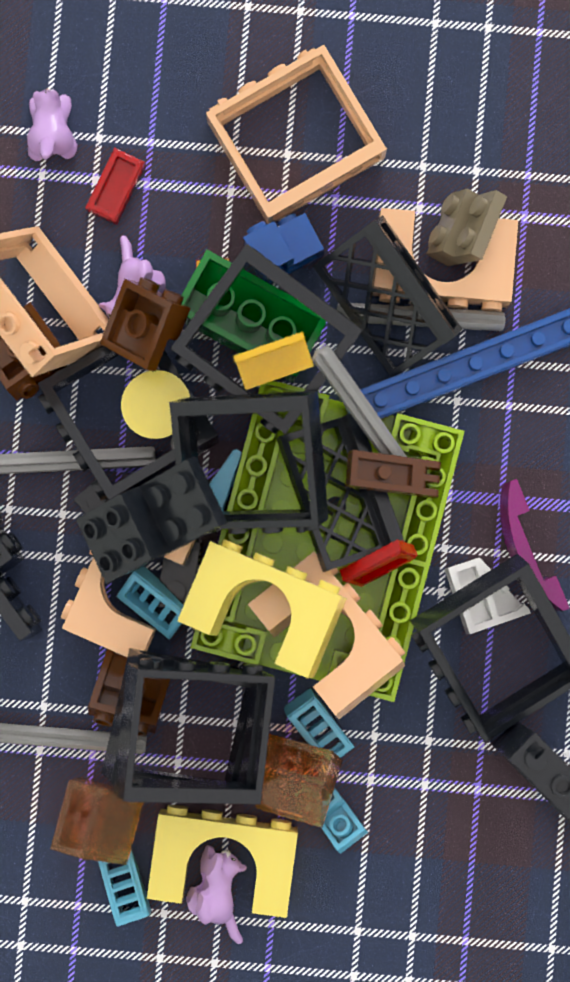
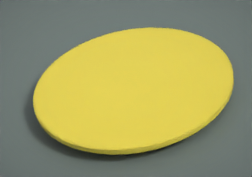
(147, 404)

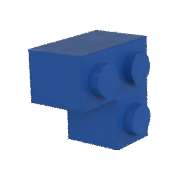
(287, 246)

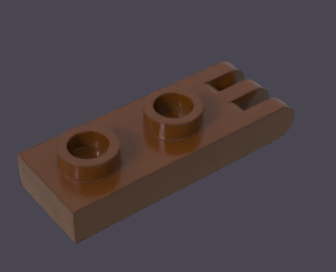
(391, 474)

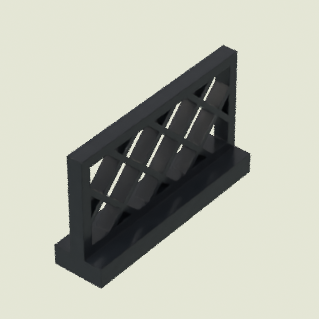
(411, 280)
(375, 504)

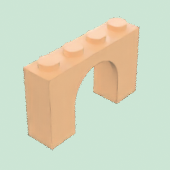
(486, 285)
(99, 621)
(371, 658)

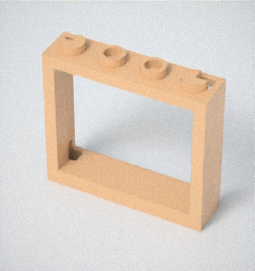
(278, 80)
(63, 292)

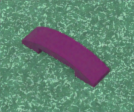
(511, 506)

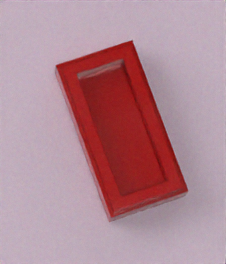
(115, 186)
(379, 563)

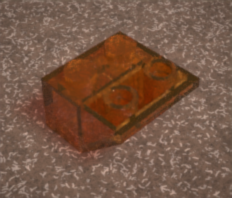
(298, 780)
(95, 823)

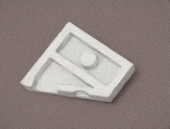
(492, 610)

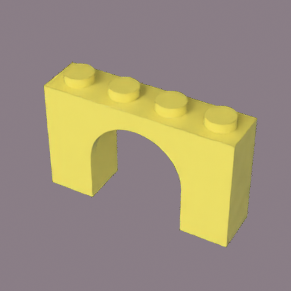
(312, 607)
(182, 832)

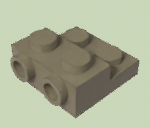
(465, 226)

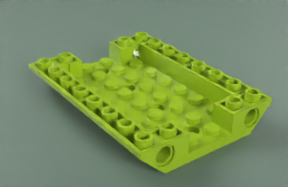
(266, 485)

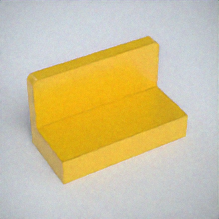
(273, 361)

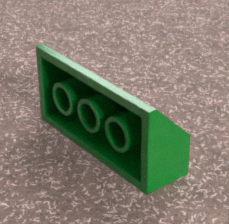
(250, 311)

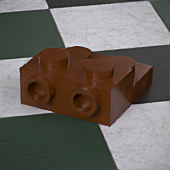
(144, 322)
(13, 373)
(107, 690)

